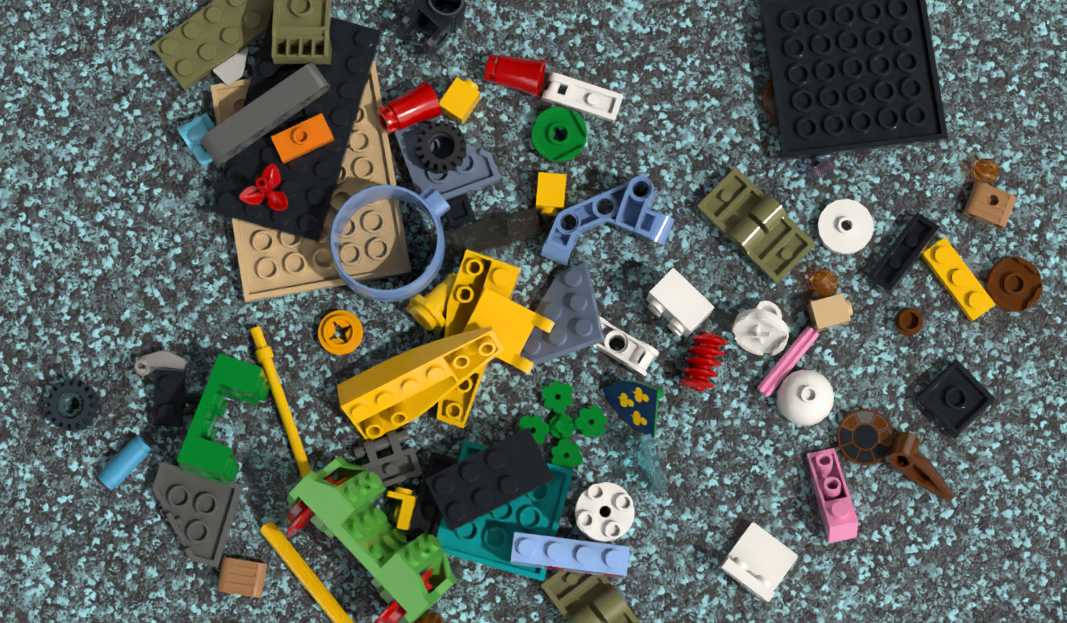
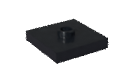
(955, 398)

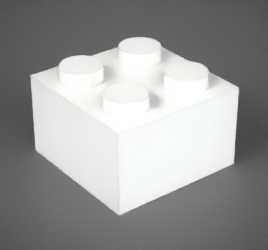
(679, 304)

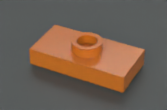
(302, 138)

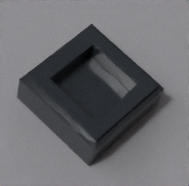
(459, 212)

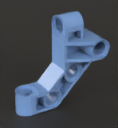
(628, 213)

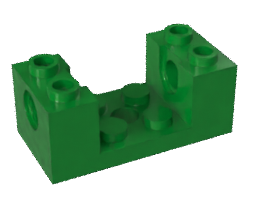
(230, 380)

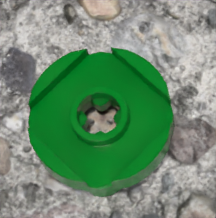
(554, 150)

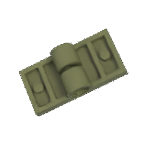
(756, 225)
(587, 598)

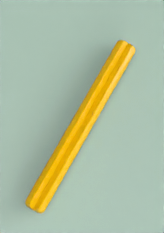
(304, 573)

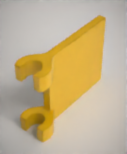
(510, 322)

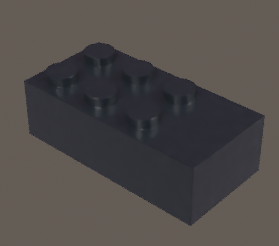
(489, 479)

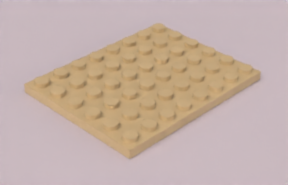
(373, 238)

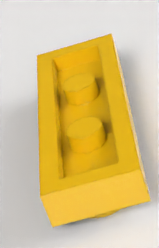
(958, 279)

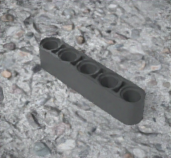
(265, 113)

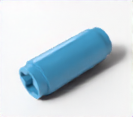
(124, 462)

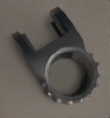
(447, 22)

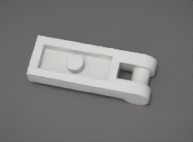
(583, 97)

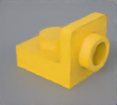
(403, 513)

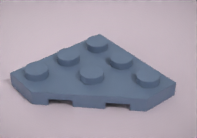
(475, 172)
(575, 313)

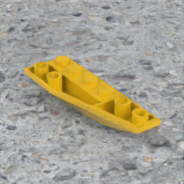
(473, 276)
(414, 381)

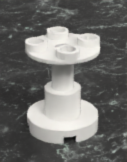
(604, 528)

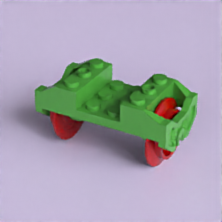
(341, 506)

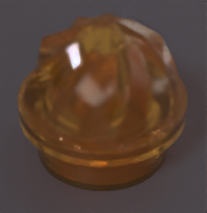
(986, 171)
(825, 282)

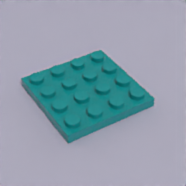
(491, 537)

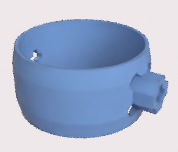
(429, 202)

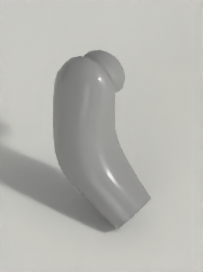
(160, 359)

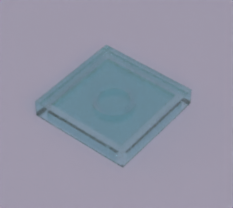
(652, 464)

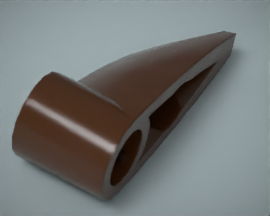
(915, 465)

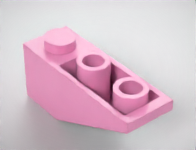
(832, 496)

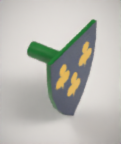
(635, 403)

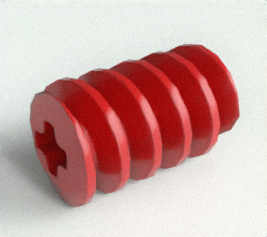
(703, 362)

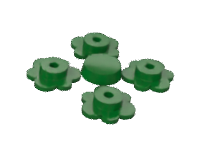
(563, 426)

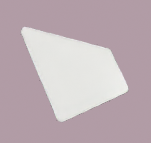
(232, 68)

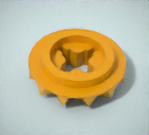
(327, 330)

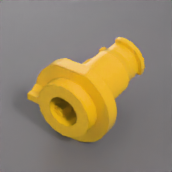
(432, 308)

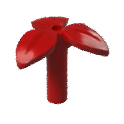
(264, 188)

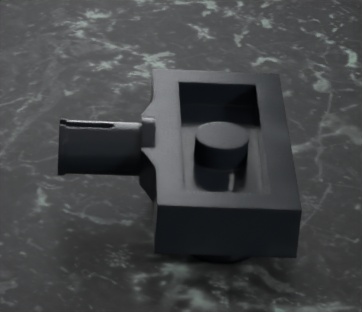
(171, 397)

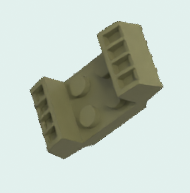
(301, 32)

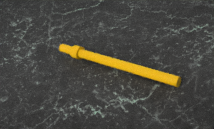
(264, 355)

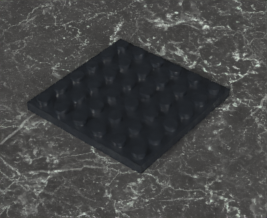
(851, 75)

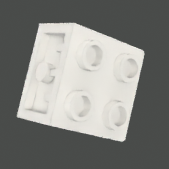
(758, 562)

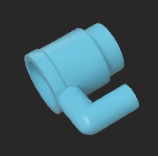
(193, 132)

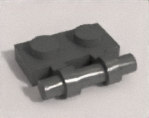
(395, 467)

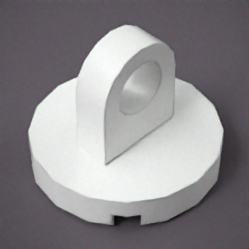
(761, 329)

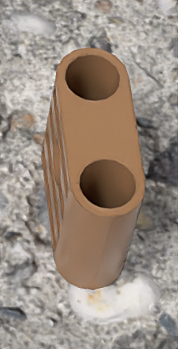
(989, 205)
(241, 577)

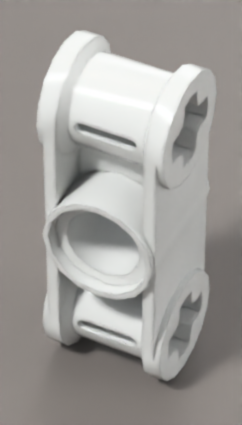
(631, 353)

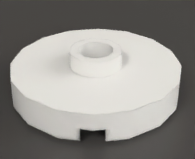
(840, 240)

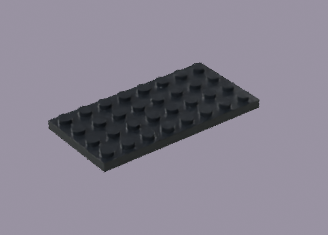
(313, 177)

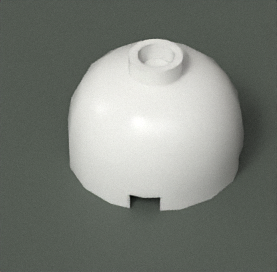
(805, 397)

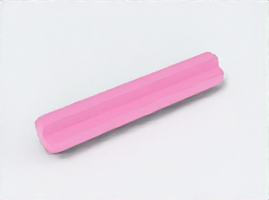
(787, 361)

